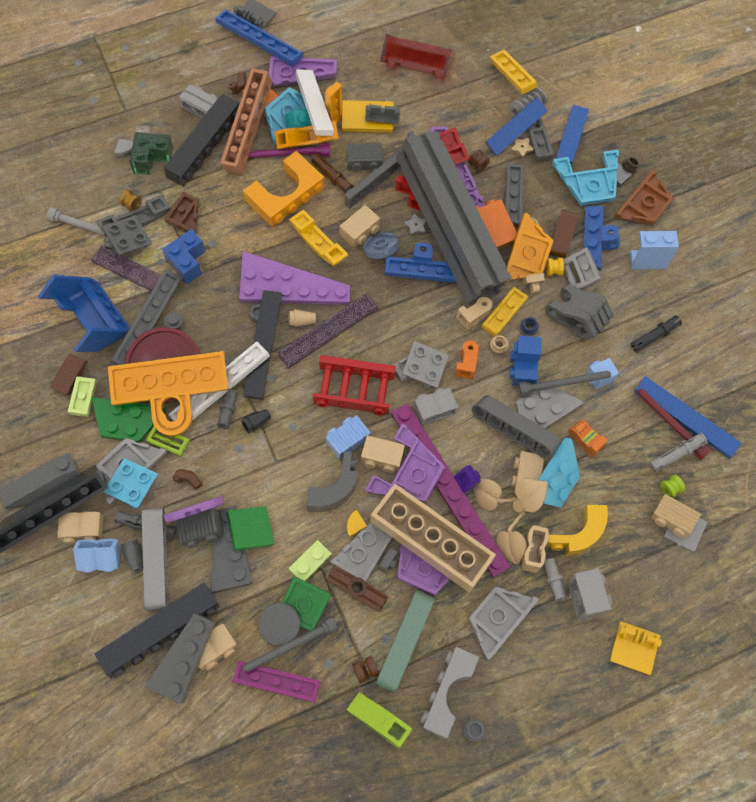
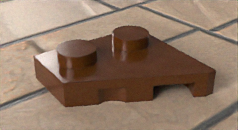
(184, 213)

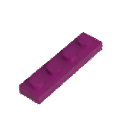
(277, 682)

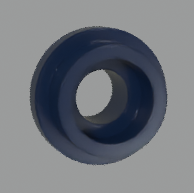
(531, 322)

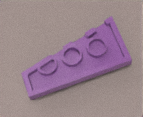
(284, 74)

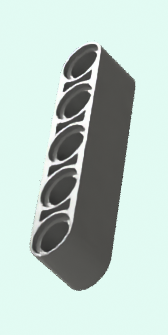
(516, 427)

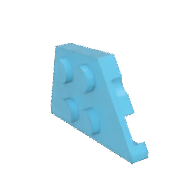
(276, 110)
(561, 474)

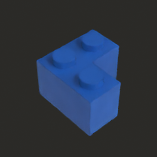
(182, 255)
(525, 359)

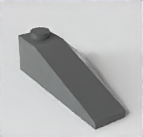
(39, 482)

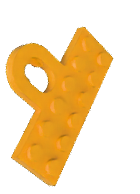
(168, 379)

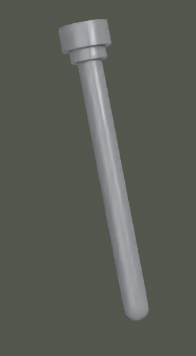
(54, 215)

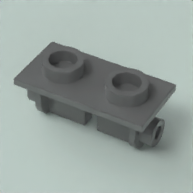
(377, 113)

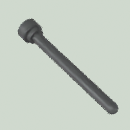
(528, 388)
(327, 627)

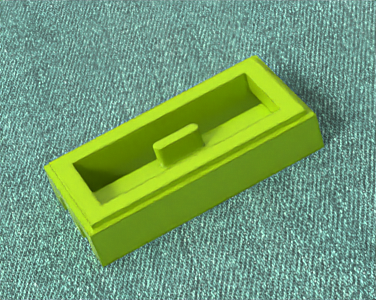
(182, 447)

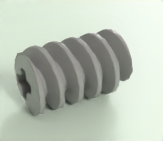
(522, 101)

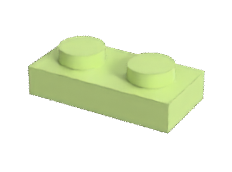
(82, 396)
(310, 561)

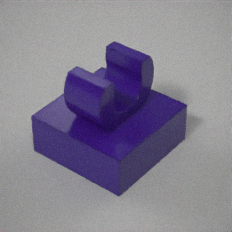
(467, 478)

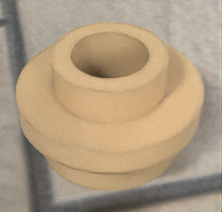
(501, 340)

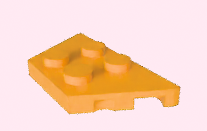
(529, 250)

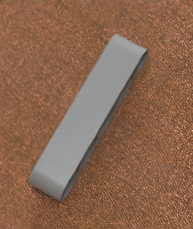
(155, 559)

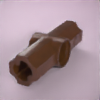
(345, 581)

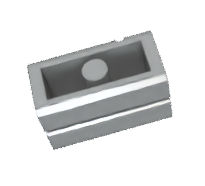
(196, 100)

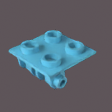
(131, 483)

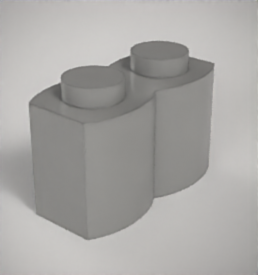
(435, 406)

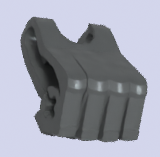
(582, 311)

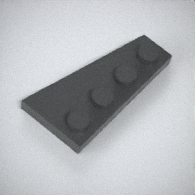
(229, 566)
(181, 662)

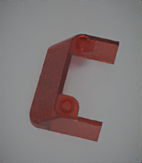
(417, 56)

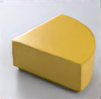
(355, 524)

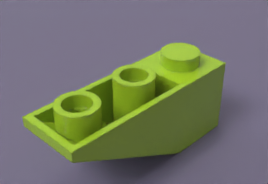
(379, 720)

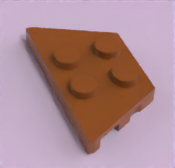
(646, 202)

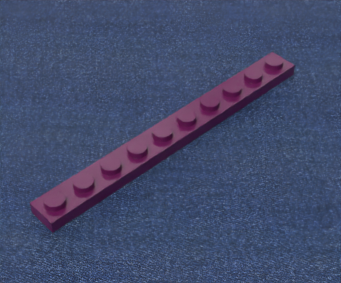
(453, 494)

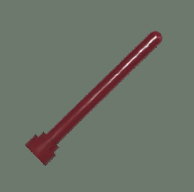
(701, 452)

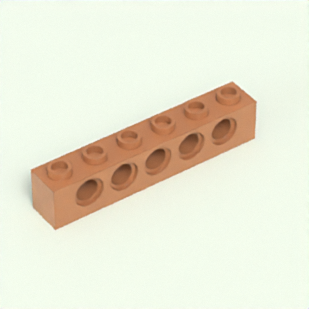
(246, 121)

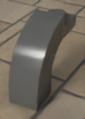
(328, 498)

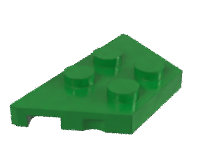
(123, 421)

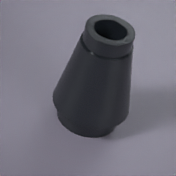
(255, 420)

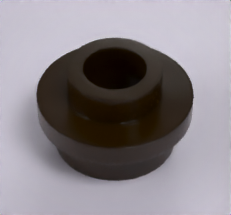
(631, 164)

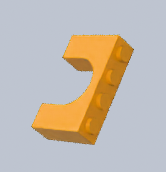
(275, 208)

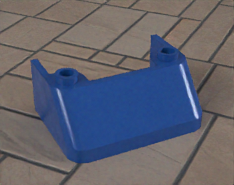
(92, 308)

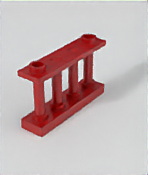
(365, 370)

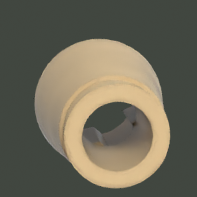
(300, 318)

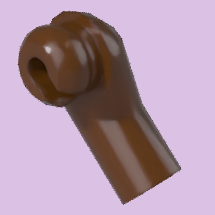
(240, 85)
(189, 476)

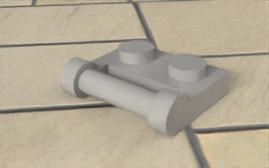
(585, 267)

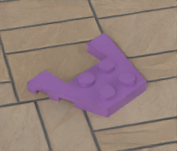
(418, 472)
(419, 573)

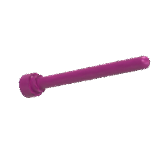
(323, 149)

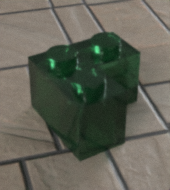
(149, 148)

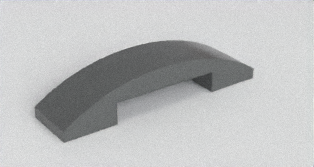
(147, 214)

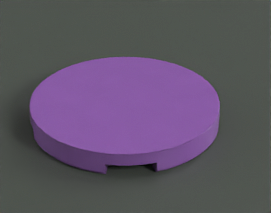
(193, 509)

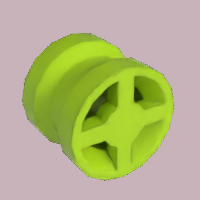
(673, 486)

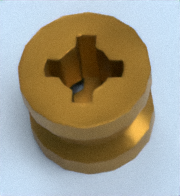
(130, 200)

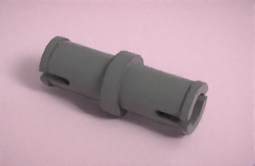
(227, 409)

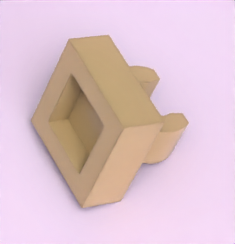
(533, 282)

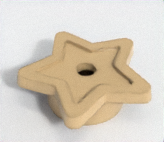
(519, 150)

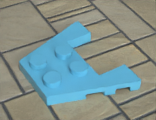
(590, 185)

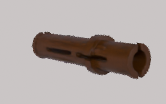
(336, 177)

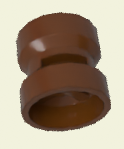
(370, 668)

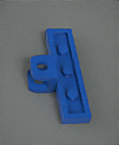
(597, 235)
(419, 266)

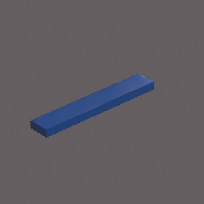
(259, 37)
(690, 418)

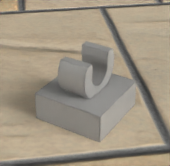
(399, 369)

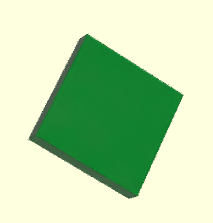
(250, 528)
(308, 602)

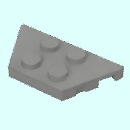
(547, 406)
(136, 452)
(498, 618)

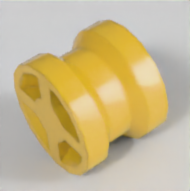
(555, 266)

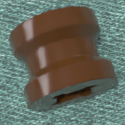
(478, 160)

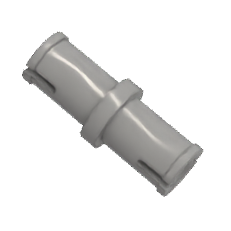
(555, 579)

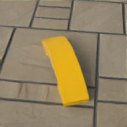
(317, 239)

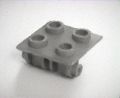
(425, 365)

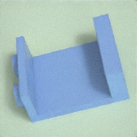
(655, 250)

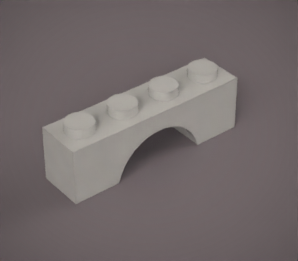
(439, 718)

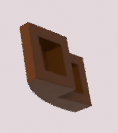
(70, 369)

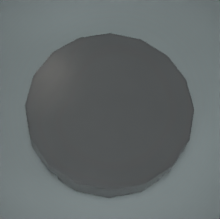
(279, 623)

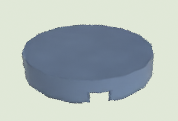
(381, 246)

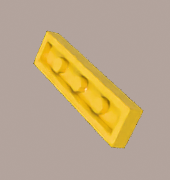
(513, 72)

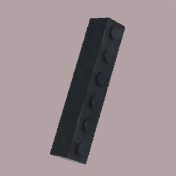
(202, 140)
(51, 506)
(155, 631)

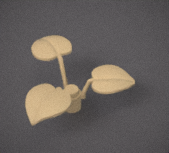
(529, 498)

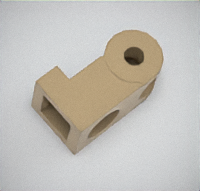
(475, 313)

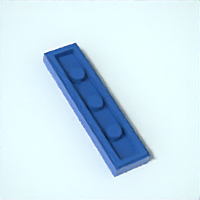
(516, 126)
(572, 133)

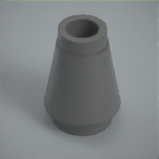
(133, 554)

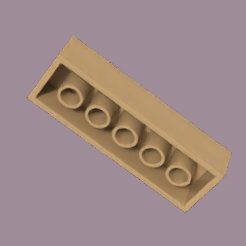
(432, 538)

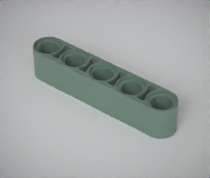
(405, 641)

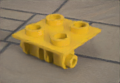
(635, 648)

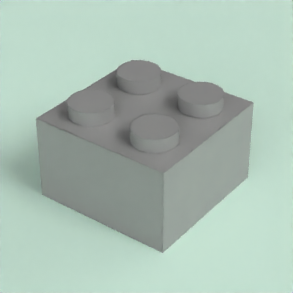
(589, 595)

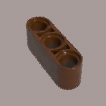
(563, 233)

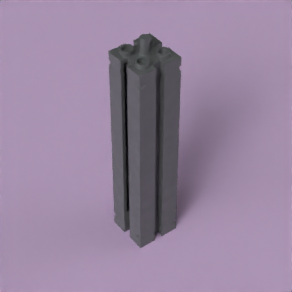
(452, 216)

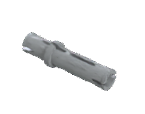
(685, 448)

